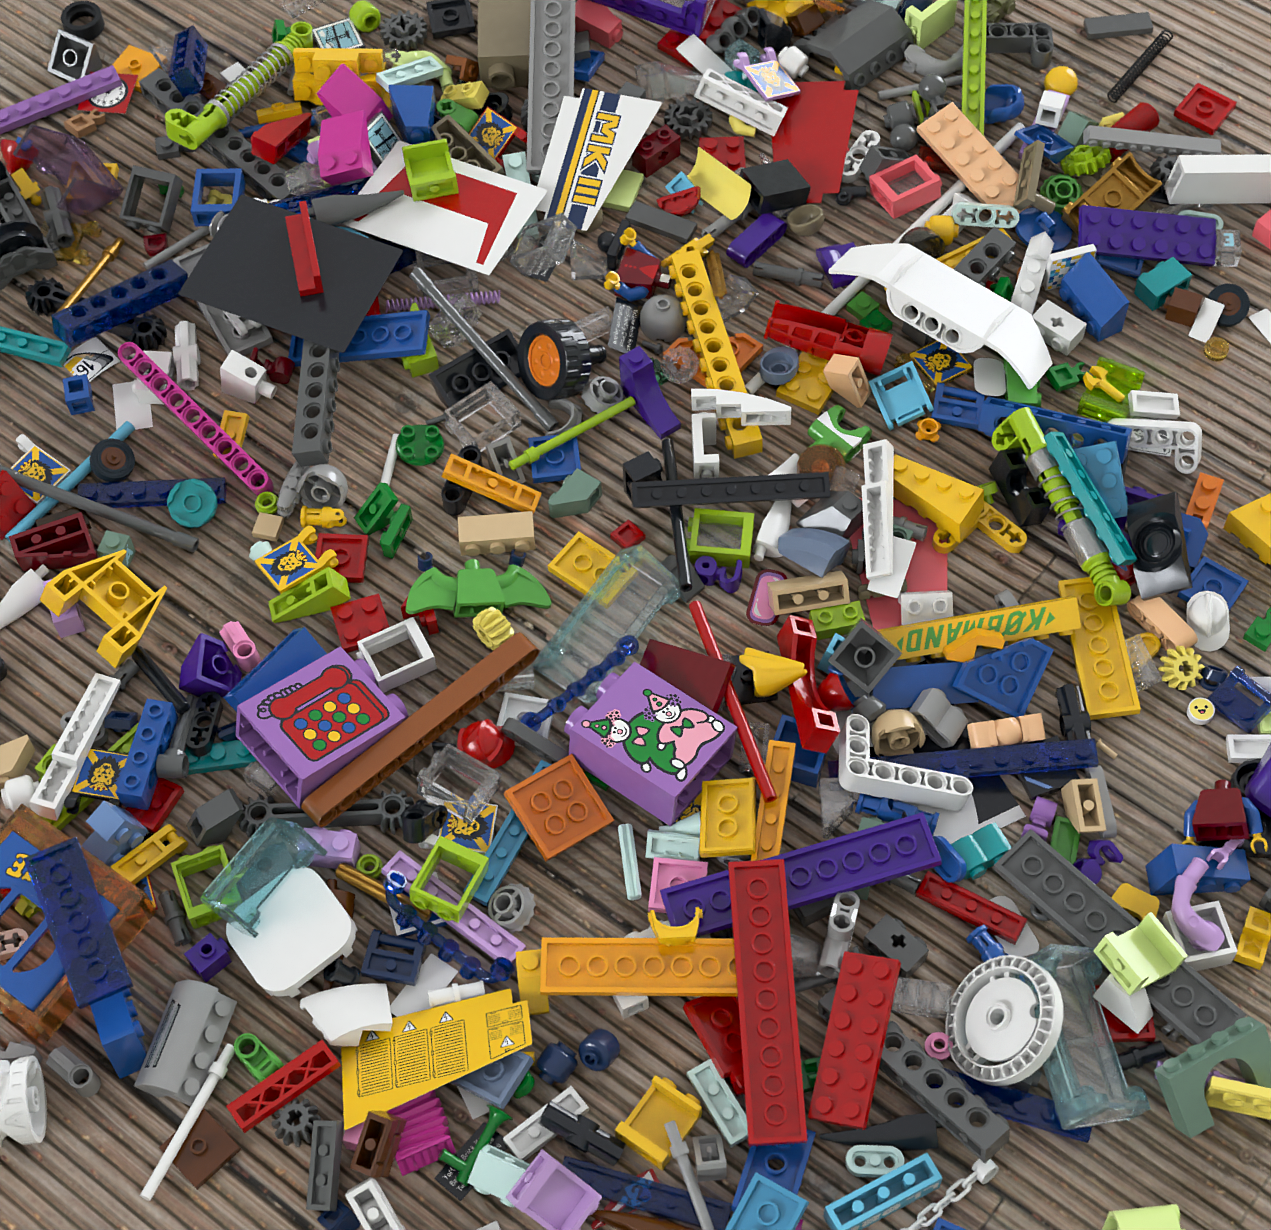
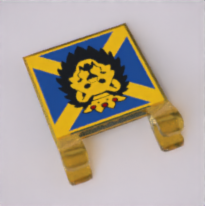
(936, 364)

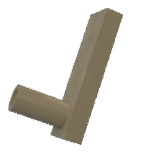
(1028, 180)

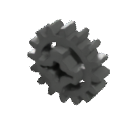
(403, 31)
(686, 118)

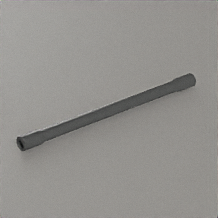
(540, 412)
(175, 537)

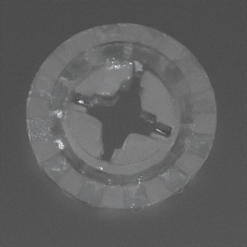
(687, 370)

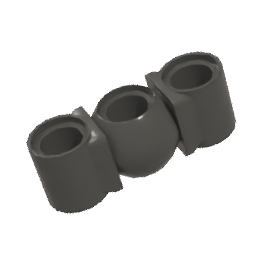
(742, 22)

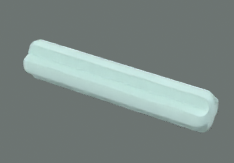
(629, 862)

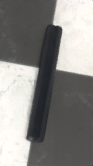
(160, 680)

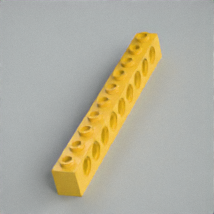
(704, 317)

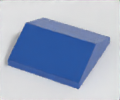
(1055, 146)

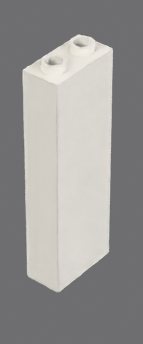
(1220, 179)

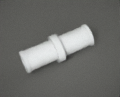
(455, 993)

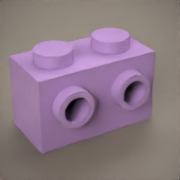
(341, 846)

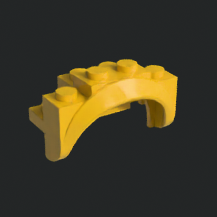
(324, 63)

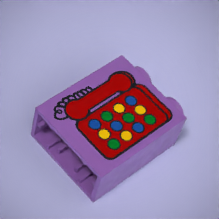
(317, 722)

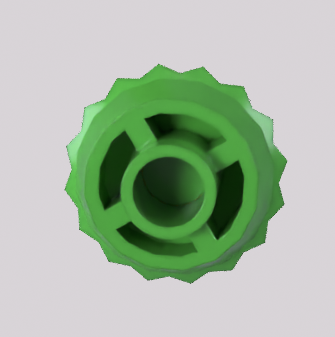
(1061, 190)

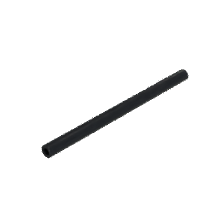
(677, 520)

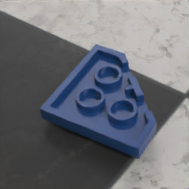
(1005, 676)

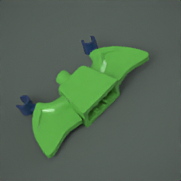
(475, 588)

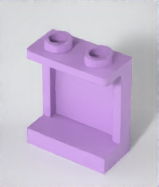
(553, 1195)

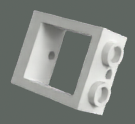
(391, 636)

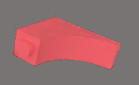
(600, 21)

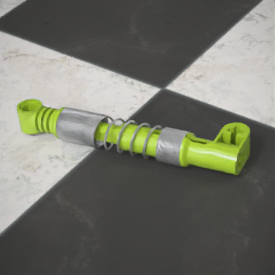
(1081, 532)

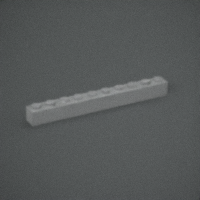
(1150, 141)

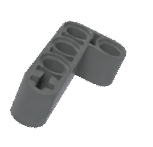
(1021, 38)

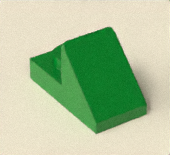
(377, 509)

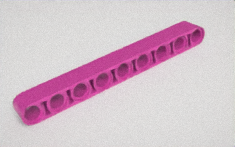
(190, 409)

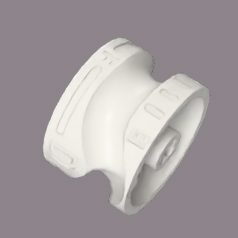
(22, 1101)

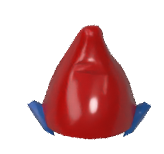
(12, 162)
(835, 692)

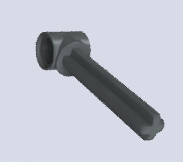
(174, 761)

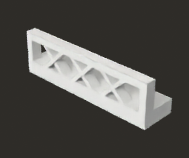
(740, 102)

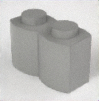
(938, 717)

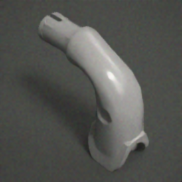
(924, 64)

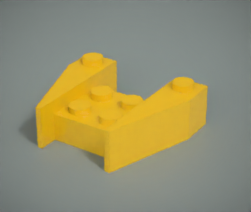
(113, 595)

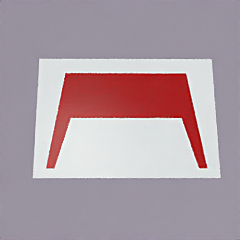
(461, 227)

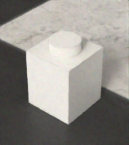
(1050, 109)

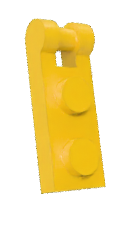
(150, 854)

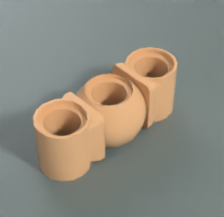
(1006, 731)

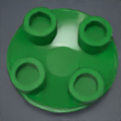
(419, 444)

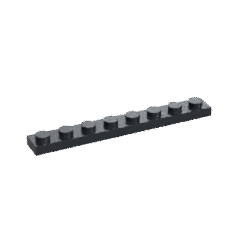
(730, 490)

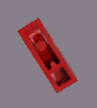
(279, 137)

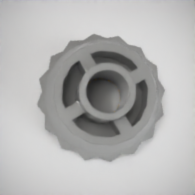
(602, 393)
(511, 907)

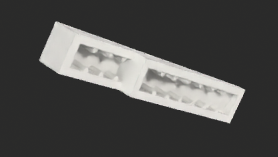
(878, 508)
(74, 747)

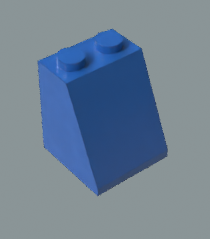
(413, 112)

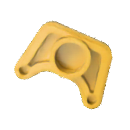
(1136, 901)

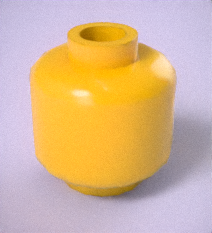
(944, 226)

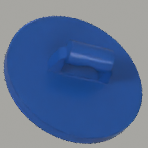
(1035, 222)

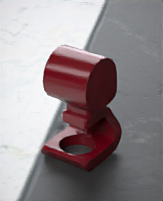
(278, 370)

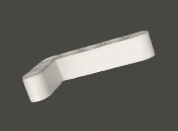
(894, 780)

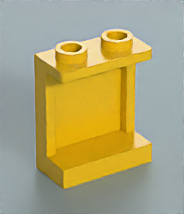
(645, 1127)

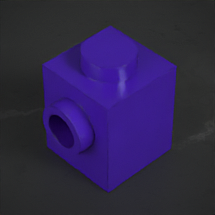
(208, 956)

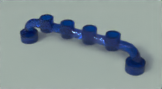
(625, 646)
(428, 932)

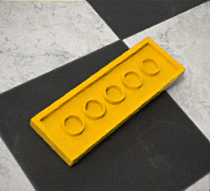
(1100, 655)

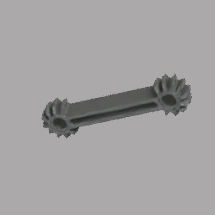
(362, 813)

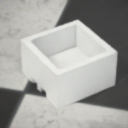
(1204, 959)

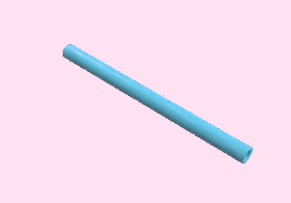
(67, 484)

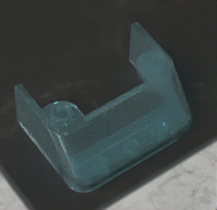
(258, 870)

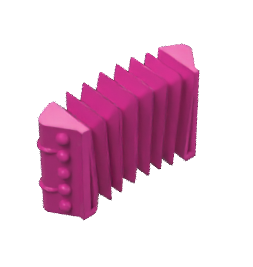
(423, 1134)

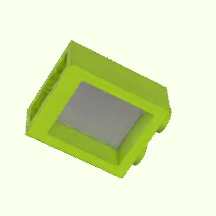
(719, 536)

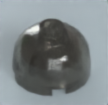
(925, 241)

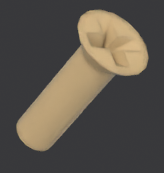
(1106, 749)

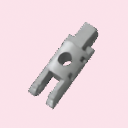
(288, 493)

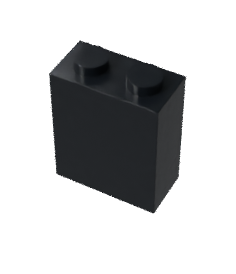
(775, 186)

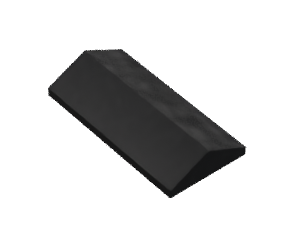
(472, 371)

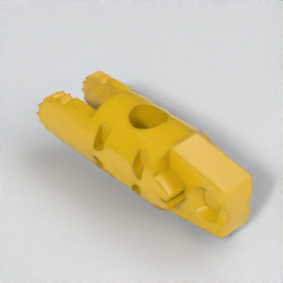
(702, 244)

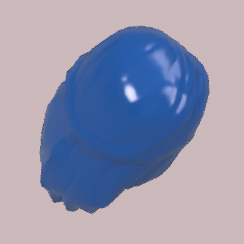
(1002, 103)

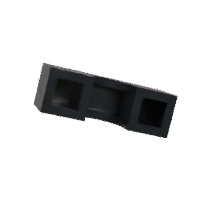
(1010, 475)

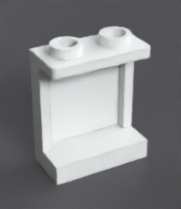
(704, 434)

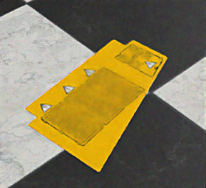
(429, 1051)

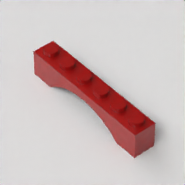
(815, 722)

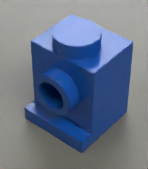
(78, 394)

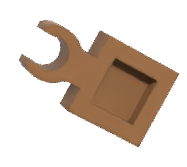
(84, 124)

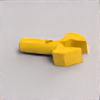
(1101, 382)

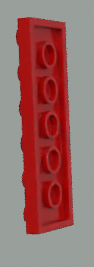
(854, 1040)

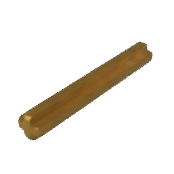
(716, 274)
(374, 887)

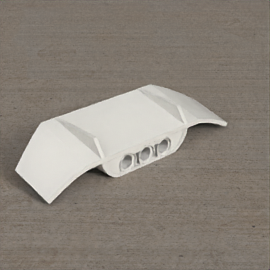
(954, 302)

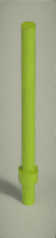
(532, 454)

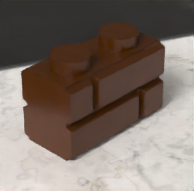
(378, 1144)

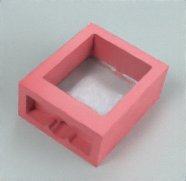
(905, 186)

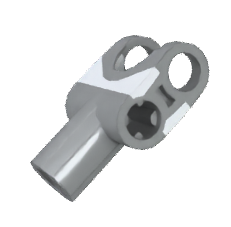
(838, 935)

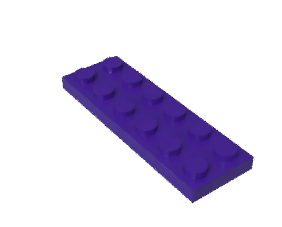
(1148, 235)

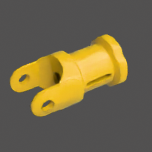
(322, 517)

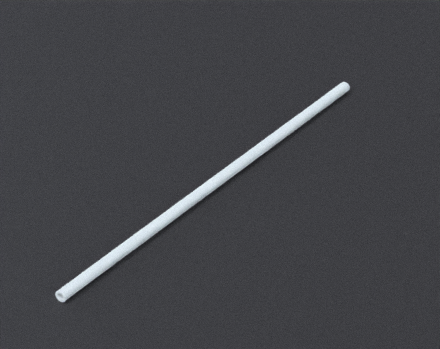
(849, 292)

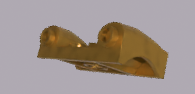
(1121, 188)

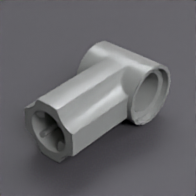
(73, 1071)

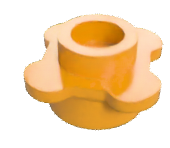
(931, 425)

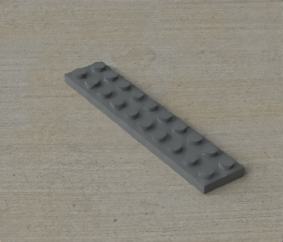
(1089, 914)

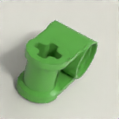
(463, 116)
(261, 1061)

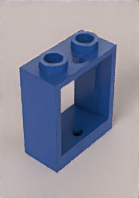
(204, 213)

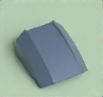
(814, 549)

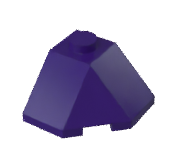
(208, 668)

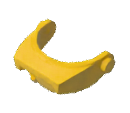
(675, 935)

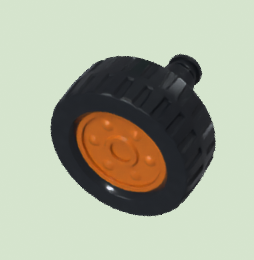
(556, 359)

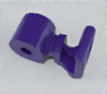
(709, 573)
(1091, 866)

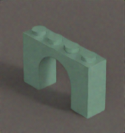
(1184, 1076)

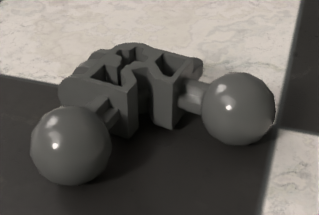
(931, 89)

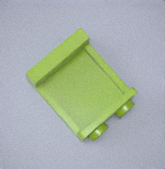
(429, 170)

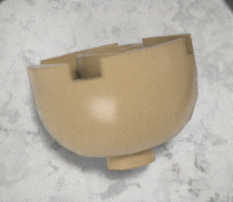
(896, 733)

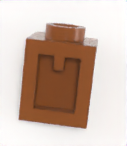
(468, 68)

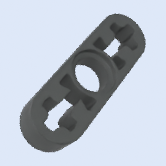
(533, 741)

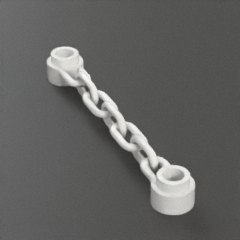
(982, 1171)

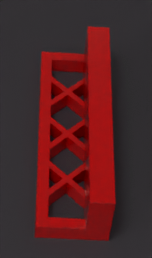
(304, 252)
(283, 1086)

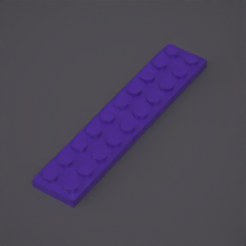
(816, 871)

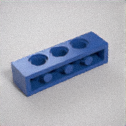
(150, 740)

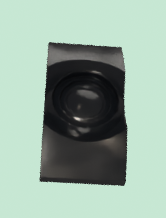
(1159, 545)

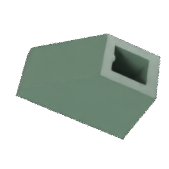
(575, 496)

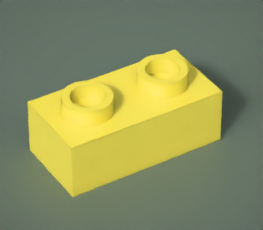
(469, 95)

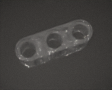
(922, 998)

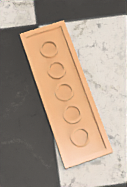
(971, 157)

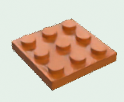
(558, 807)

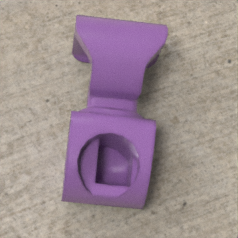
(1041, 816)

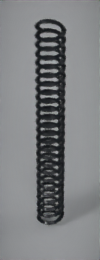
(1152, 57)

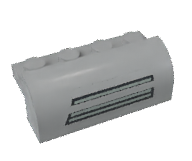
(186, 1041)

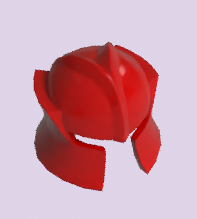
(486, 743)

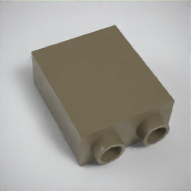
(504, 43)

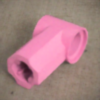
(240, 646)

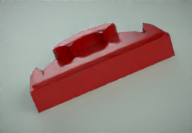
(680, 202)

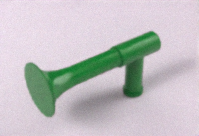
(496, 1118)

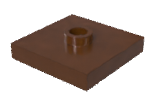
(203, 1151)

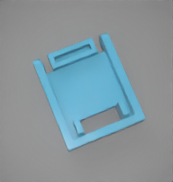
(903, 401)

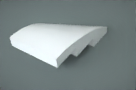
(348, 1011)

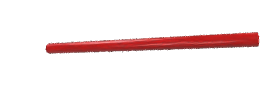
(735, 708)

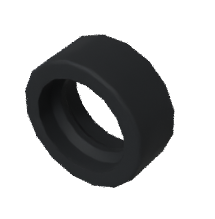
(80, 9)

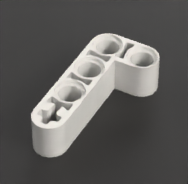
(1176, 441)

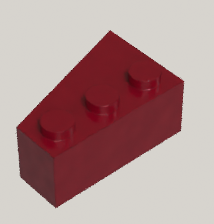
(55, 544)

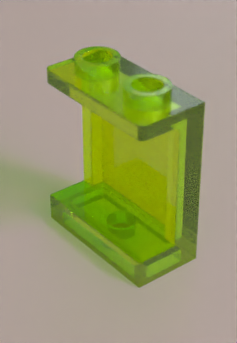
(1102, 407)

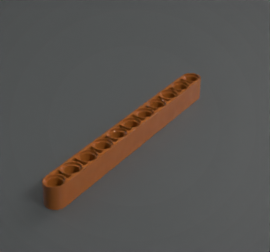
(419, 730)

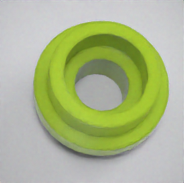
(266, 498)
(370, 859)

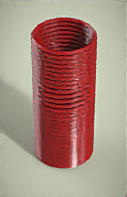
(1140, 118)

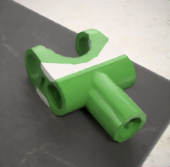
(828, 432)

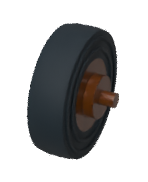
(1235, 302)
(112, 460)

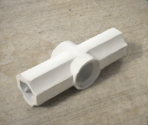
(186, 355)

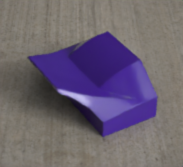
(828, 257)

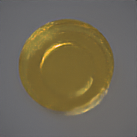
(1216, 349)

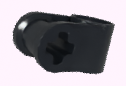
(422, 821)

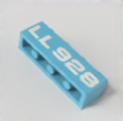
(884, 1195)

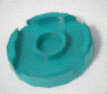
(192, 503)

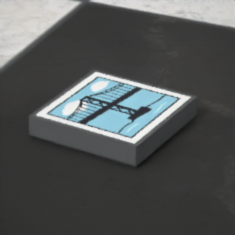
(338, 35)
(381, 137)

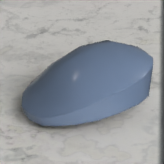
(779, 365)

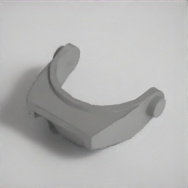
(572, 409)

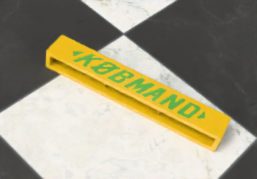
(1013, 622)

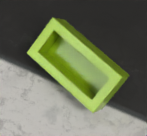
(836, 619)

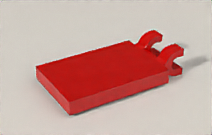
(719, 1030)

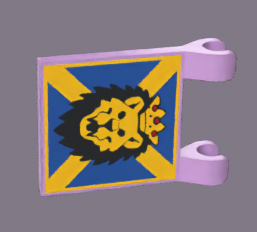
(767, 77)

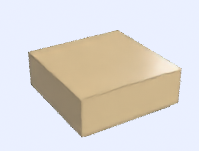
(268, 526)

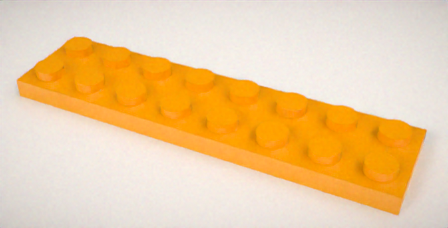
(637, 967)

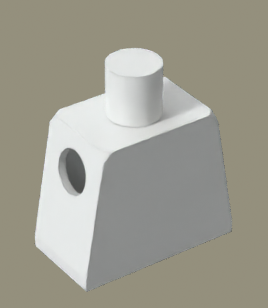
(245, 379)

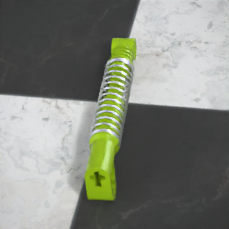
(216, 114)

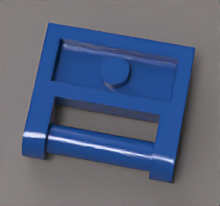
(955, 411)

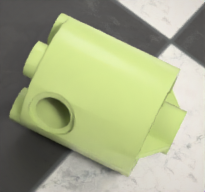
(1147, 1218)

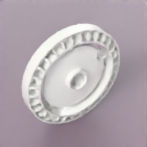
(997, 1020)

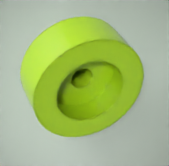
(989, 489)

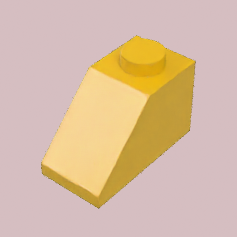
(529, 976)

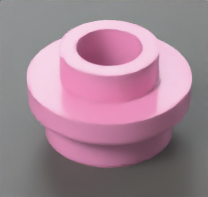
(932, 1051)

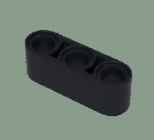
(454, 491)

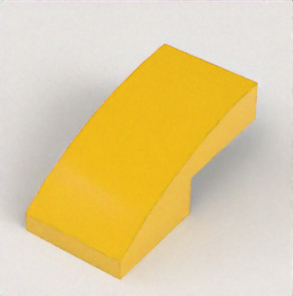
(1254, 938)

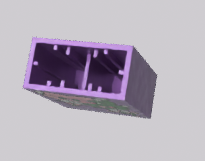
(650, 741)

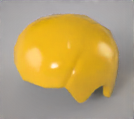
(1061, 80)

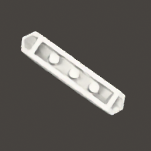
(1032, 272)

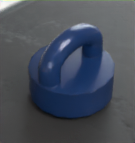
(1214, 674)

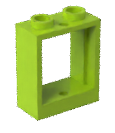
(457, 856)
(190, 864)

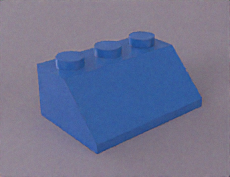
(1094, 298)

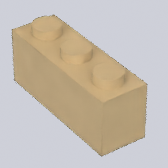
(496, 533)
(808, 593)

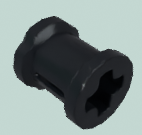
(342, 973)

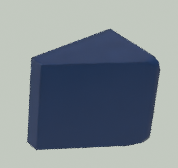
(341, 1219)

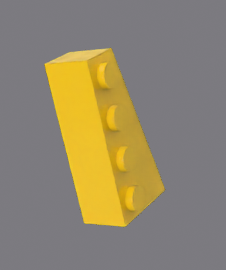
(1253, 526)

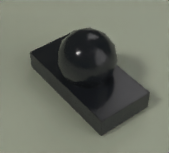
(610, 244)

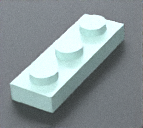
(410, 73)
(719, 1102)

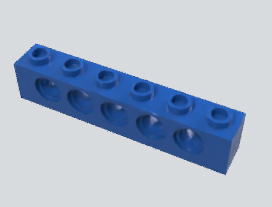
(1089, 429)

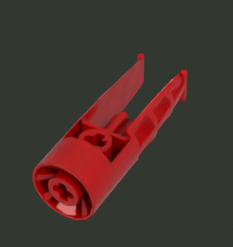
(827, 335)

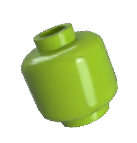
(365, 16)

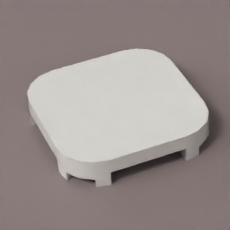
(297, 934)

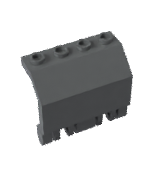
(860, 41)

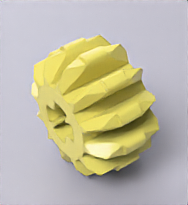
(492, 628)
(1184, 677)

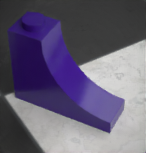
(640, 382)

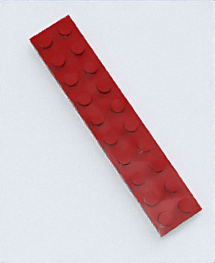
(766, 1003)

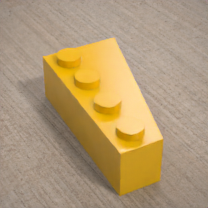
(941, 498)

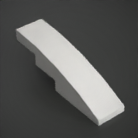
(750, 408)

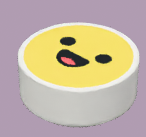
(1200, 711)

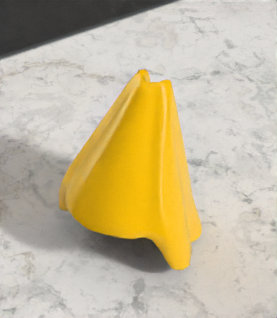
(771, 671)

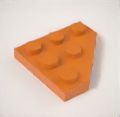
(743, 346)

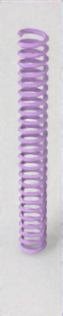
(488, 298)

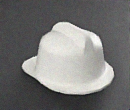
(1209, 619)

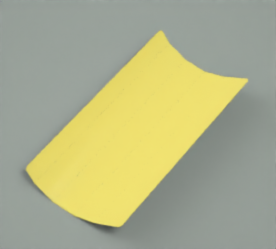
(720, 185)

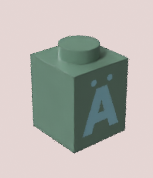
(114, 542)

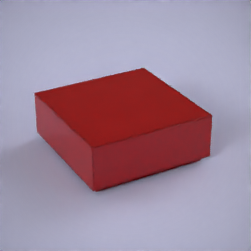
(627, 535)

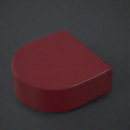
(155, 243)

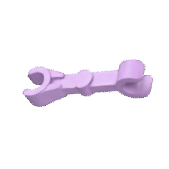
(1221, 854)

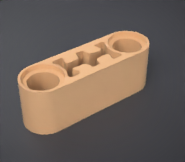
(1162, 621)

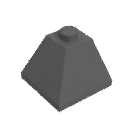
(837, 514)
(864, 655)

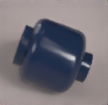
(599, 1050)
(556, 1063)

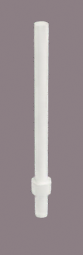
(216, 1072)

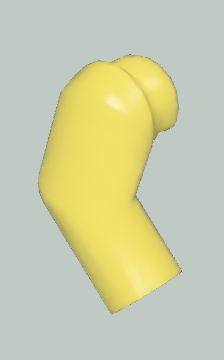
(1110, 120)
(739, 127)

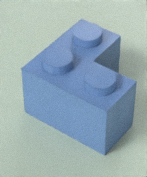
(115, 833)

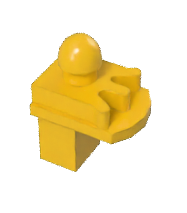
(27, 187)

